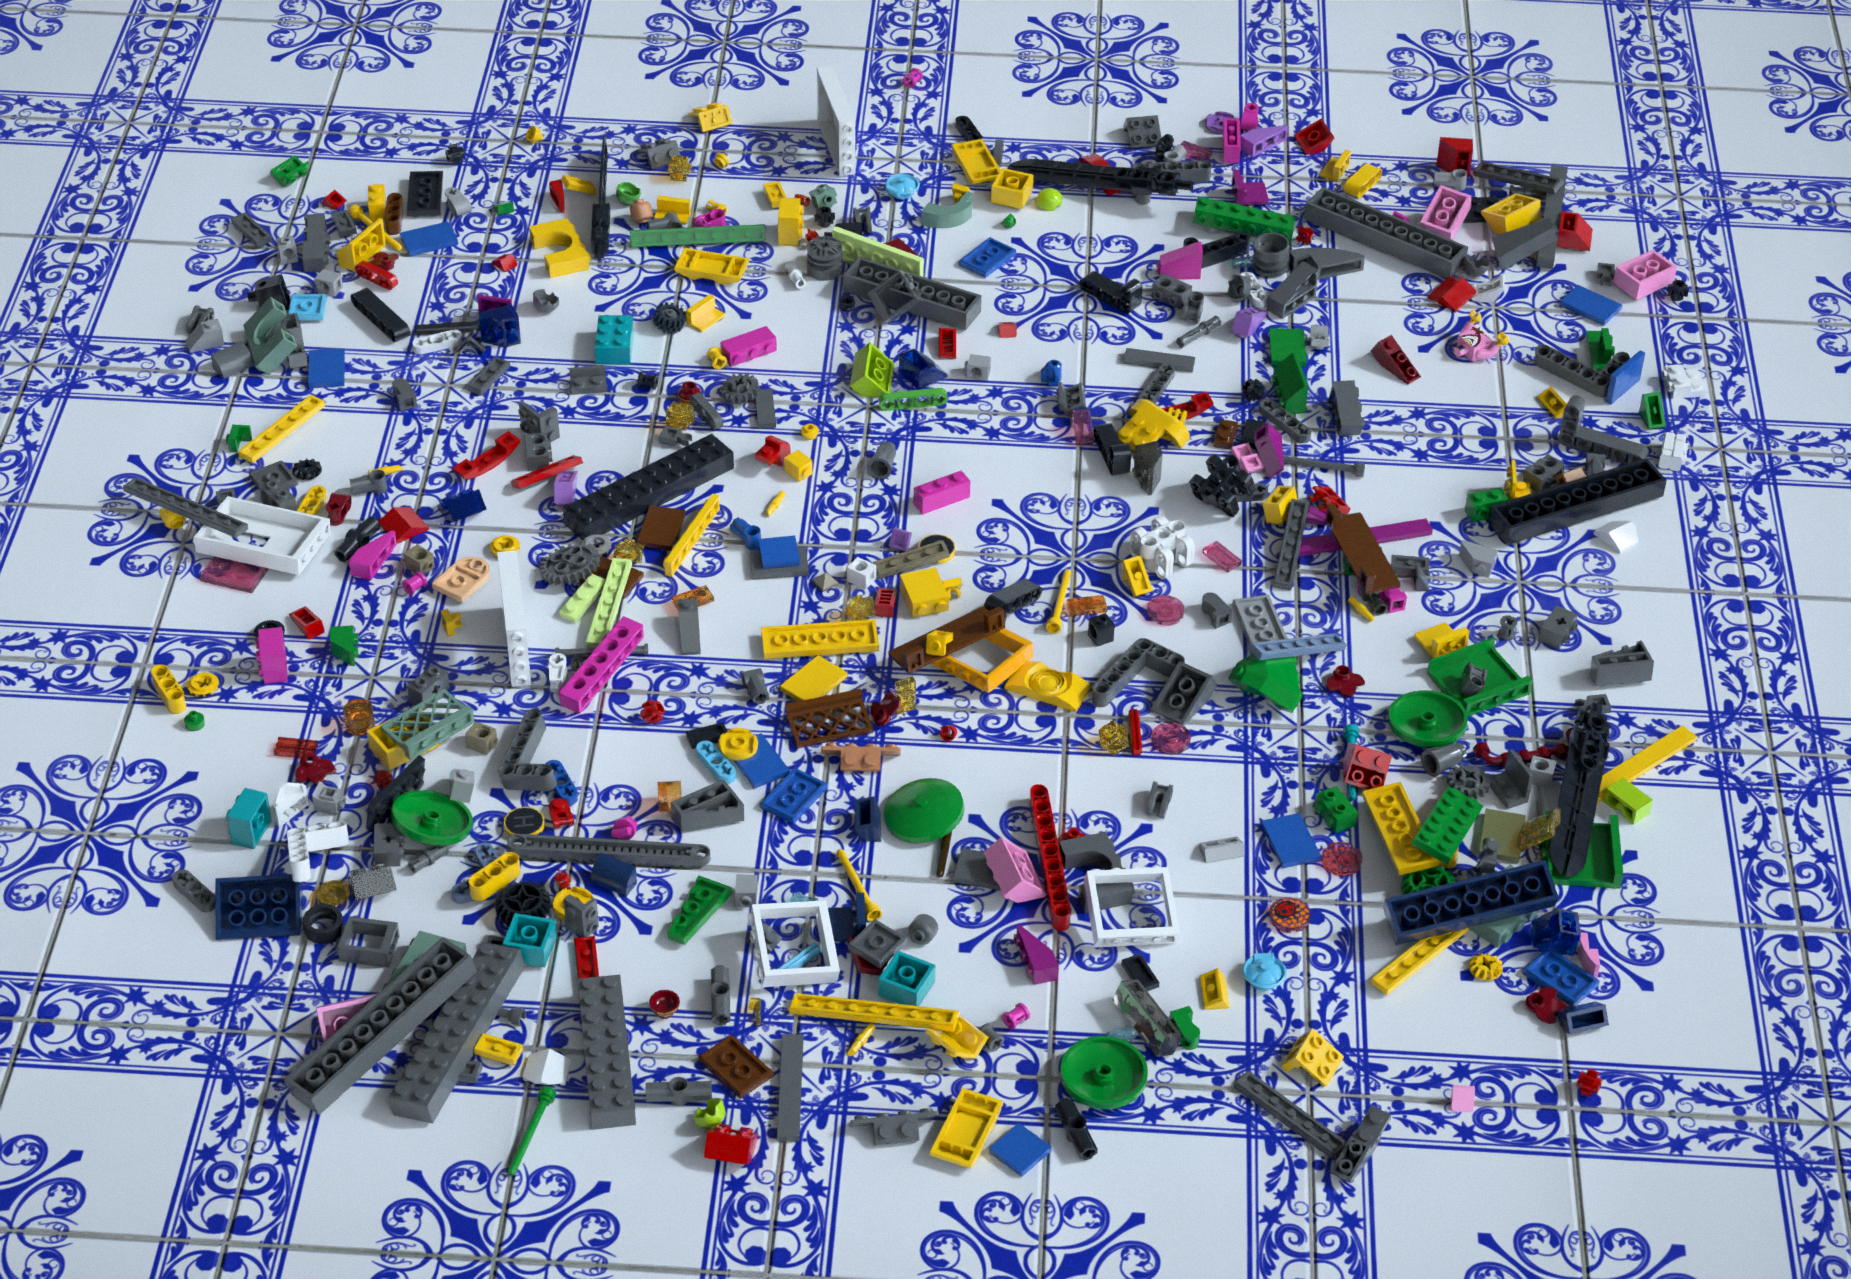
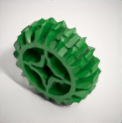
(1425, 879)

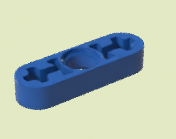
(568, 786)

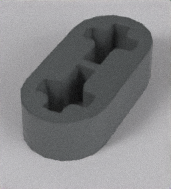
(998, 151)

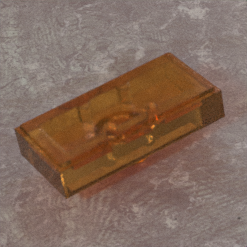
(702, 594)
(1086, 605)

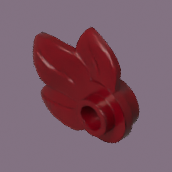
(384, 260)
(1344, 681)
(885, 709)
(313, 771)
(1546, 1004)

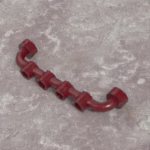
(1482, 751)

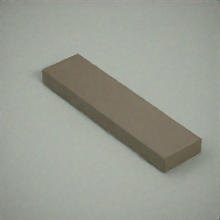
(911, 559)

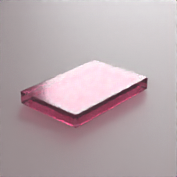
(233, 574)

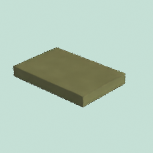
(1504, 829)

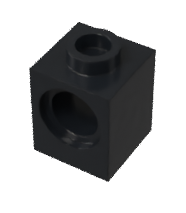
(1101, 629)

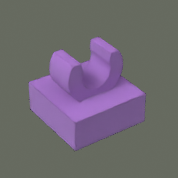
(900, 539)

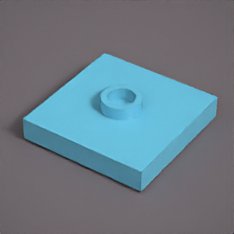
(308, 306)

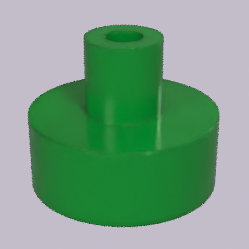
(194, 721)

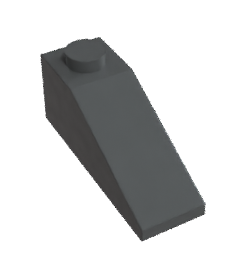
(689, 626)

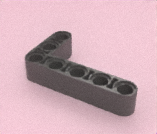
(1189, 171)
(1576, 372)
(1594, 441)
(1119, 675)
(515, 767)

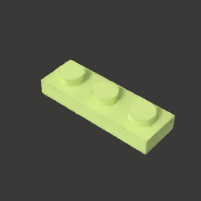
(583, 598)

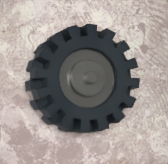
(669, 317)

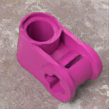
(1249, 118)
(710, 219)

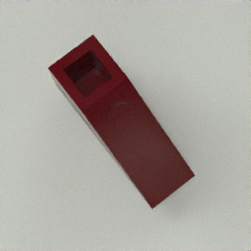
(1393, 359)

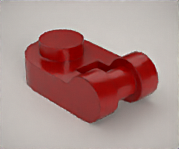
(560, 813)

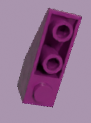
(1269, 446)
(1039, 958)

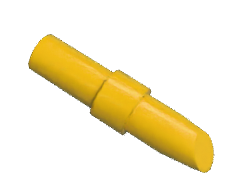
(388, 470)
(775, 503)
(1361, 609)
(861, 1039)

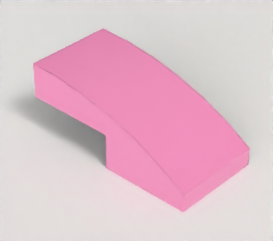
(1247, 459)
(1588, 957)

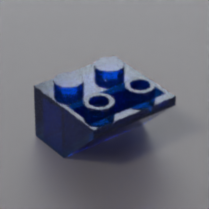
(500, 326)
(920, 369)
(461, 506)
(1556, 932)

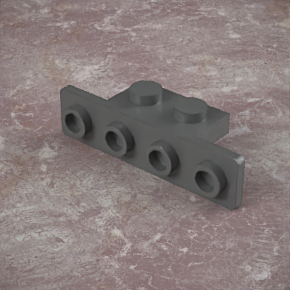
(895, 1128)

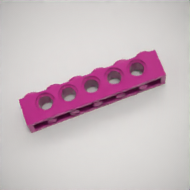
(601, 664)

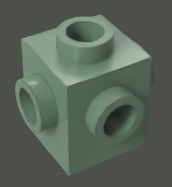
(823, 196)

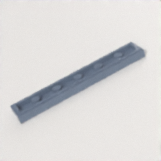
(1297, 646)

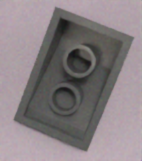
(1184, 693)

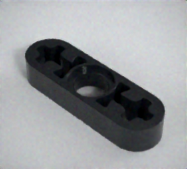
(963, 125)

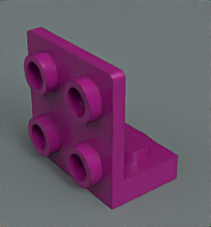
(1248, 193)

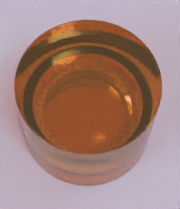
(358, 716)
(668, 792)

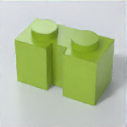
(1629, 800)

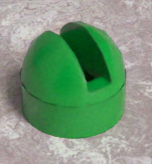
(1009, 221)

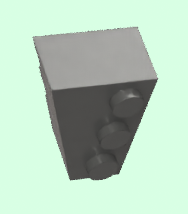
(316, 243)
(707, 807)

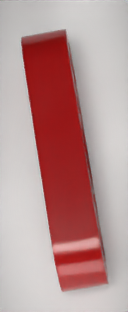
(369, 271)

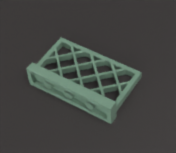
(436, 731)

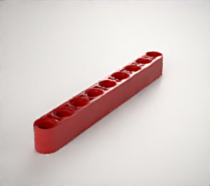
(1050, 857)

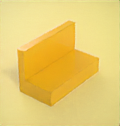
(1336, 167)
(680, 206)
(703, 314)

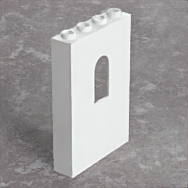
(836, 120)
(292, 536)
(514, 618)

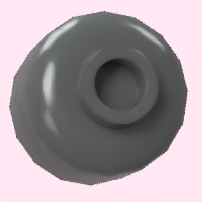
(923, 929)

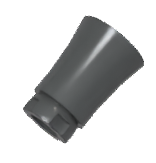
(881, 463)
(1442, 758)

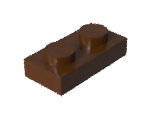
(1225, 434)

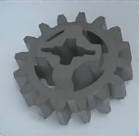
(740, 388)
(1469, 780)

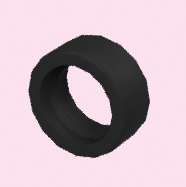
(318, 912)

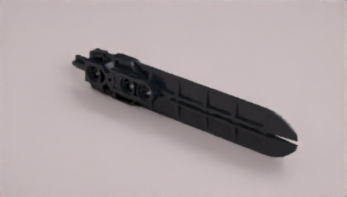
(1138, 181)
(601, 211)
(1585, 764)

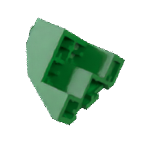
(1271, 679)

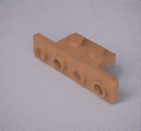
(861, 758)

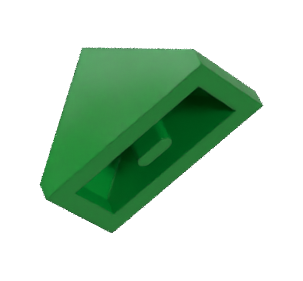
(1652, 410)

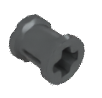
(1507, 628)
(994, 1041)

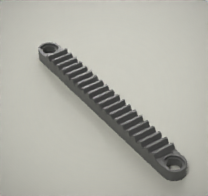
(624, 850)

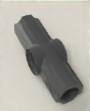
(720, 995)
(678, 1091)

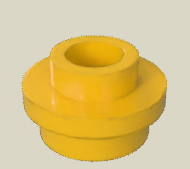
(721, 160)
(809, 431)

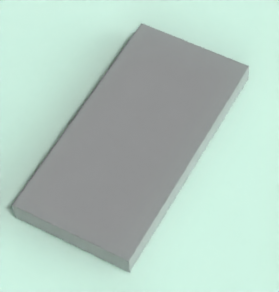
(1259, 619)

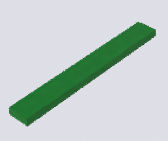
(697, 235)

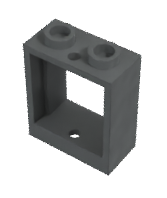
(881, 306)
(366, 955)

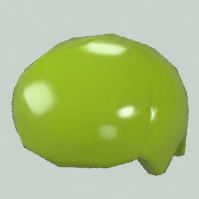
(1049, 199)
(712, 1115)

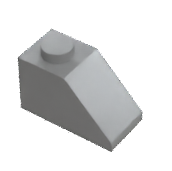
(205, 336)
(1478, 558)
(461, 785)

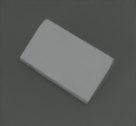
(1222, 849)

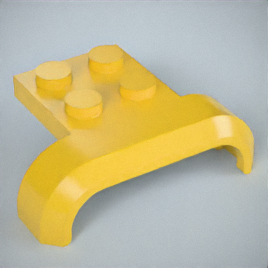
(1149, 424)

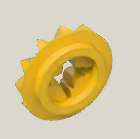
(504, 541)
(199, 680)
(1481, 971)

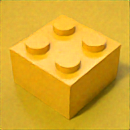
(1012, 188)
(790, 221)

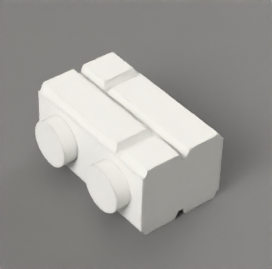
(1672, 451)

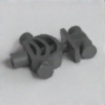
(1487, 858)

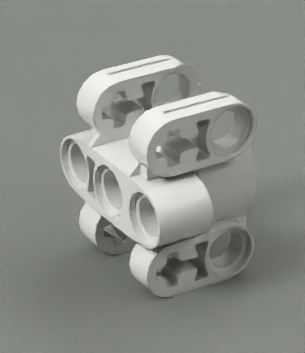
(1162, 546)

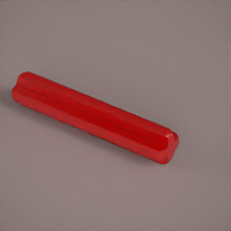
(1135, 732)

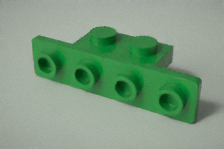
(1600, 347)

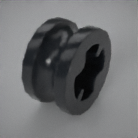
(847, 303)

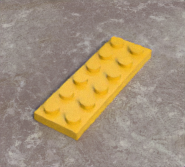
(819, 639)
(1398, 827)

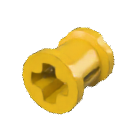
(715, 355)

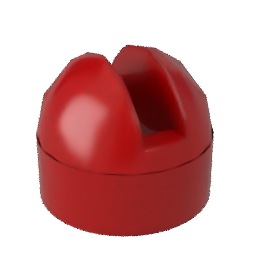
(945, 732)

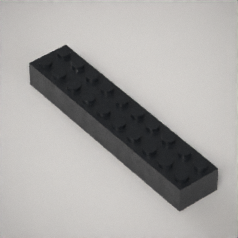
(648, 486)
(1576, 501)

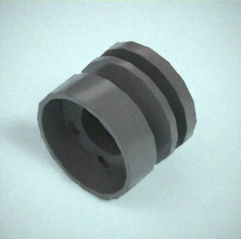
(1271, 254)
(824, 258)

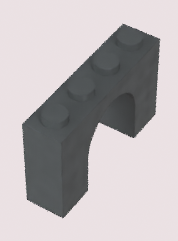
(1097, 851)

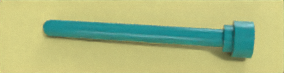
(1351, 733)

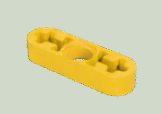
(320, 493)

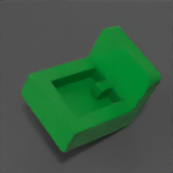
(237, 434)

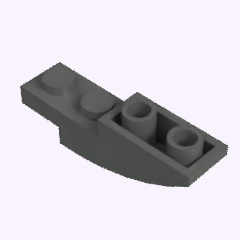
(1361, 1145)

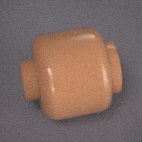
(640, 211)

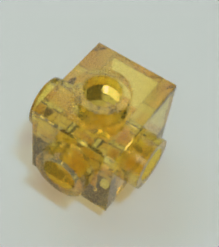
(679, 168)
(679, 416)
(635, 550)
(864, 604)
(1113, 737)

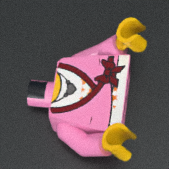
(1476, 342)

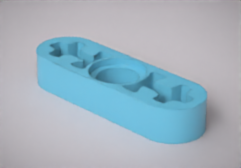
(714, 754)

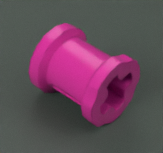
(912, 83)
(414, 583)
(1015, 1016)

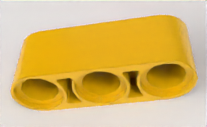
(1363, 180)
(168, 689)
(494, 876)

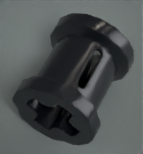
(652, 380)

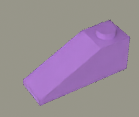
(1262, 139)
(1247, 321)
(565, 488)

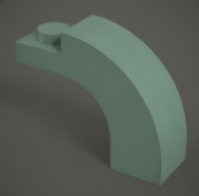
(948, 216)

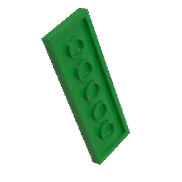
(1447, 825)

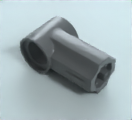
(669, 221)
(1594, 463)
(374, 482)
(755, 683)

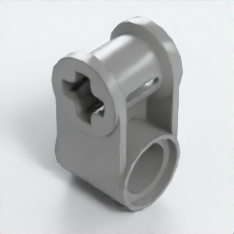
(457, 202)

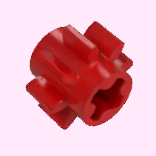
(652, 711)
(1589, 1082)

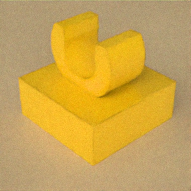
(958, 191)
(953, 585)
(450, 621)

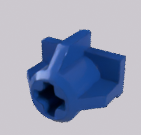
(1052, 372)

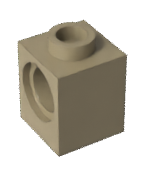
(419, 559)
(481, 738)

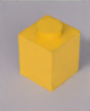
(798, 465)

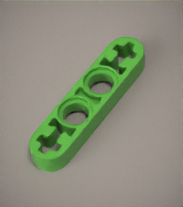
(913, 401)

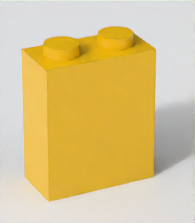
(924, 592)

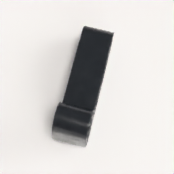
(1222, 249)
(1123, 298)
(1116, 455)
(1014, 597)

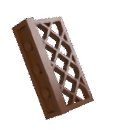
(825, 706)

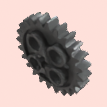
(570, 564)

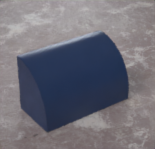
(868, 819)
(614, 874)
(1583, 1017)

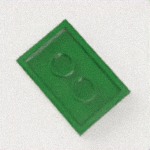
(1285, 342)

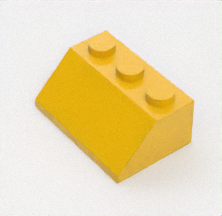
(1512, 213)
(362, 246)

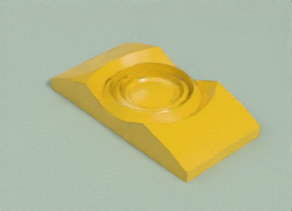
(975, 161)
(711, 266)
(1049, 686)
(967, 1128)

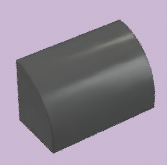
(232, 360)

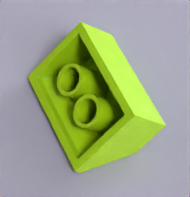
(871, 372)

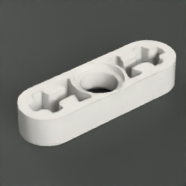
(1261, 301)
(448, 339)

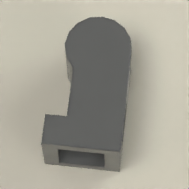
(404, 393)
(1216, 609)

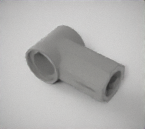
(1176, 154)
(1454, 179)

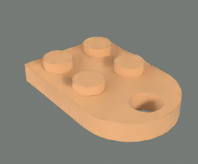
(462, 578)

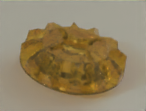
(335, 887)

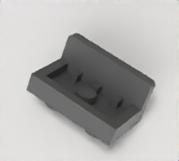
(1071, 398)
(581, 917)

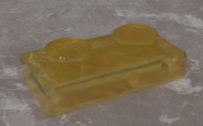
(906, 690)

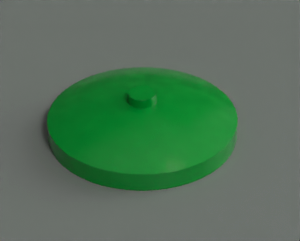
(1427, 718)
(924, 810)
(431, 817)
(1104, 1072)

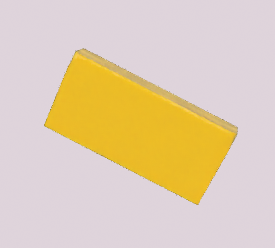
(1552, 402)
(1214, 990)

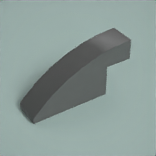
(1328, 261)
(297, 357)

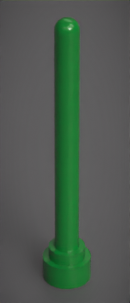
(545, 1097)

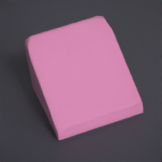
(1462, 1098)

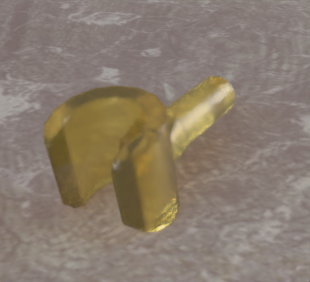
(755, 1004)

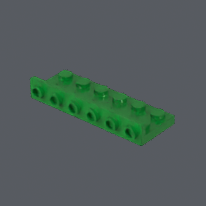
(1242, 218)

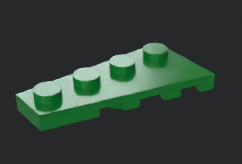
(697, 910)

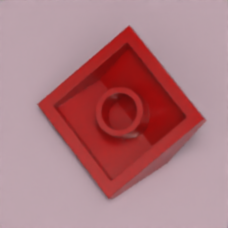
(1314, 137)
(1453, 293)
(403, 522)

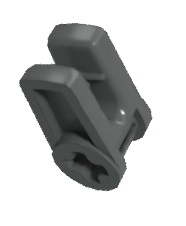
(863, 216)
(198, 315)
(1160, 794)

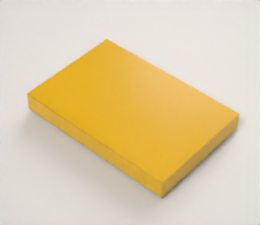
(814, 680)

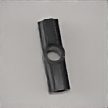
(356, 539)
(1076, 1129)

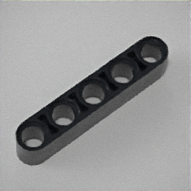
(380, 315)

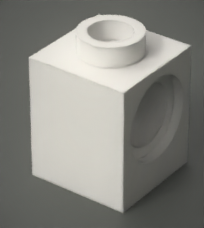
(861, 573)

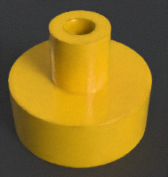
(534, 134)

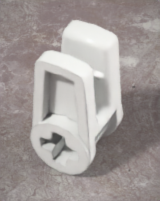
(557, 671)

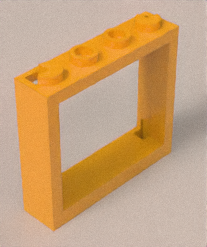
(1019, 646)

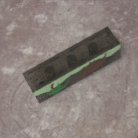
(1147, 1018)

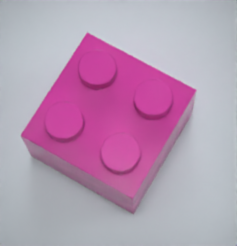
(271, 655)

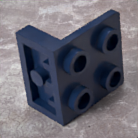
(848, 920)

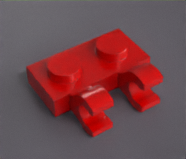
(1328, 496)

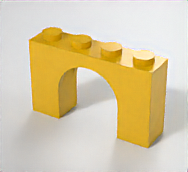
(560, 233)

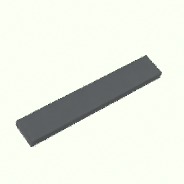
(1518, 177)
(1291, 544)
(790, 1088)
(1290, 1115)

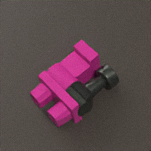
(1387, 598)

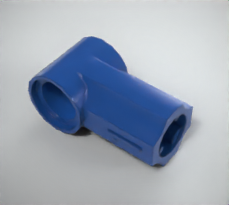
(747, 532)

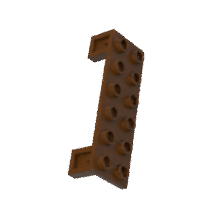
(1361, 550)
(965, 632)

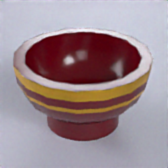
(688, 388)
(664, 1003)

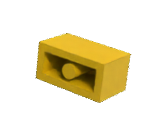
(376, 201)
(1278, 503)

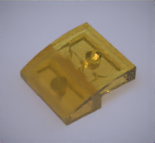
(1538, 829)

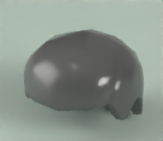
(1475, 267)
(1239, 288)
(545, 302)

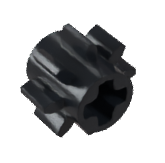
(454, 154)
(824, 216)
(1677, 290)
(1252, 389)

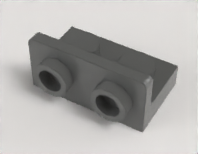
(588, 380)

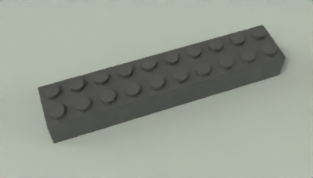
(1385, 232)
(380, 1025)
(455, 1033)

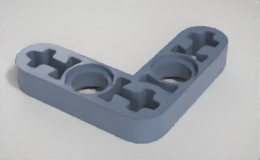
(463, 887)

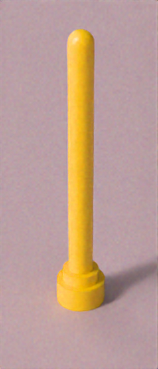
(356, 212)
(1054, 623)
(872, 910)

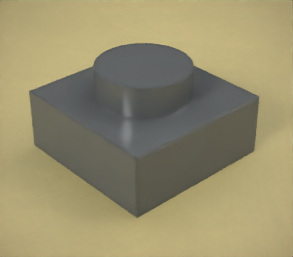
(221, 495)

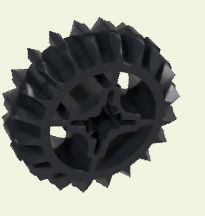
(522, 899)

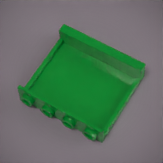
(1501, 681)
(1603, 860)

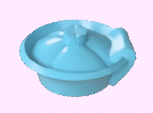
(902, 186)
(1264, 971)

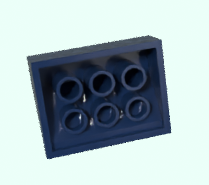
(258, 907)

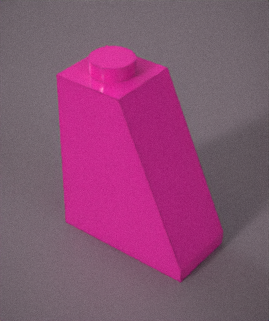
(1182, 262)

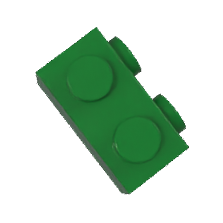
(1479, 503)
(1335, 809)

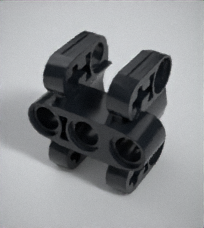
(1216, 487)

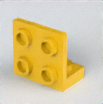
(712, 116)
(1514, 488)
(1442, 639)
(963, 1042)
(1314, 1056)

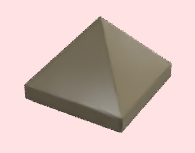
(825, 581)

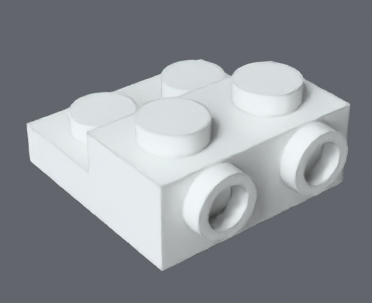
(1683, 382)

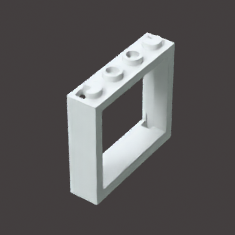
(1134, 936)
(793, 976)

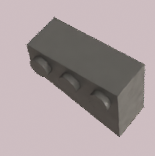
(1294, 291)
(1346, 408)
(1622, 666)

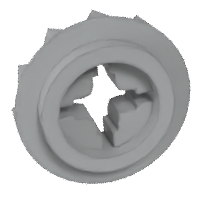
(601, 541)

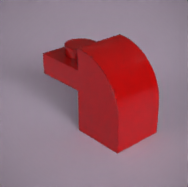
(773, 451)

